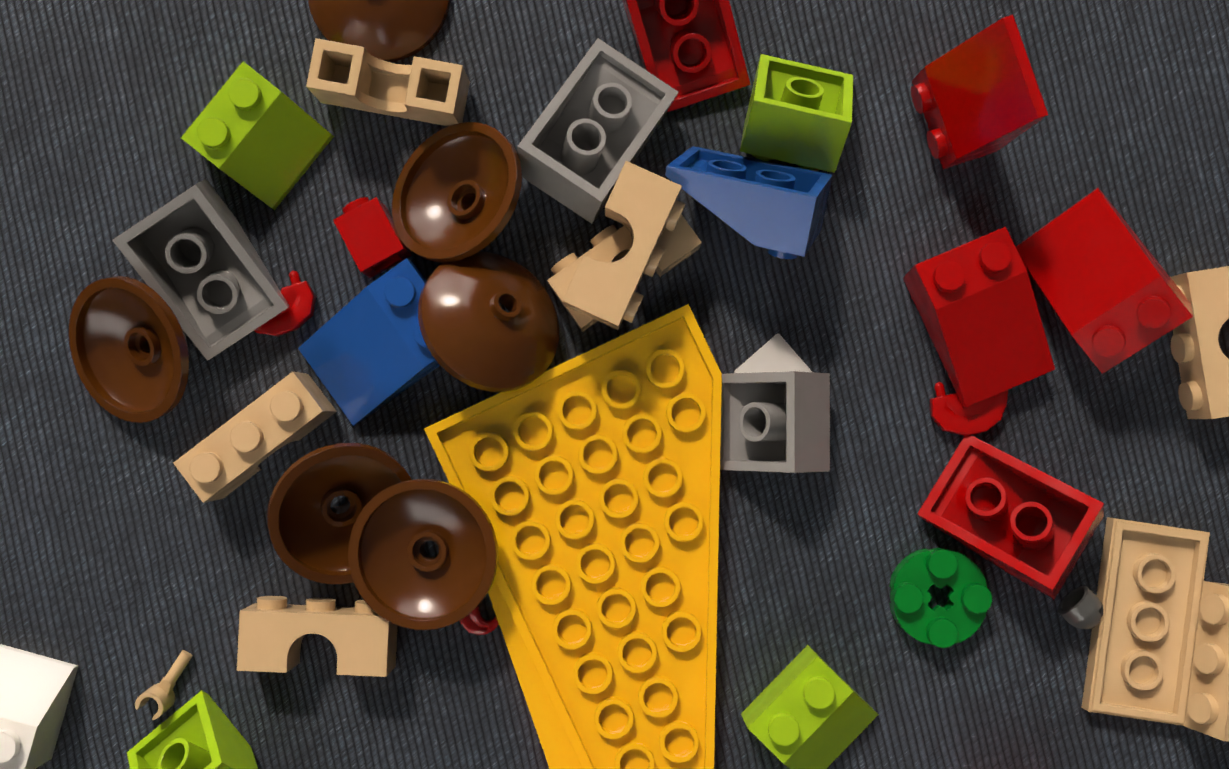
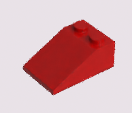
(689, 46)
(978, 95)
(1103, 281)
(981, 316)
(1012, 514)

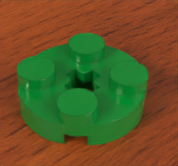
(967, 596)

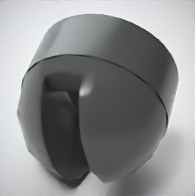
(1081, 608)

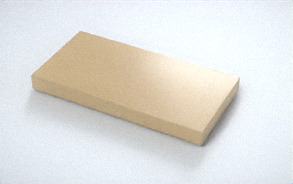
(1148, 623)

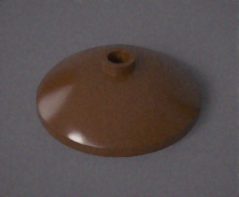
(384, 27)
(456, 192)
(475, 336)
(128, 349)
(302, 522)
(396, 571)

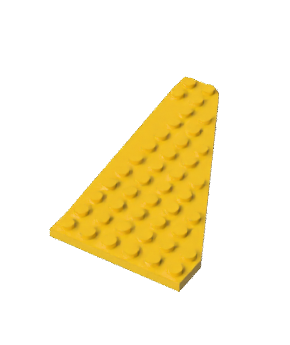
(606, 543)

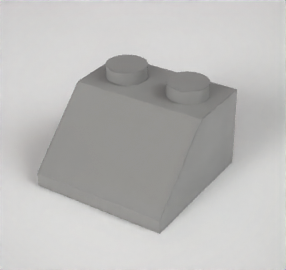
(775, 422)

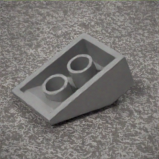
(592, 129)
(203, 269)

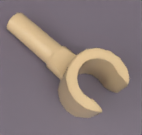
(163, 691)

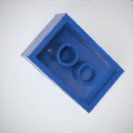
(759, 199)
(373, 344)

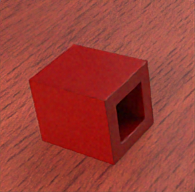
(371, 236)

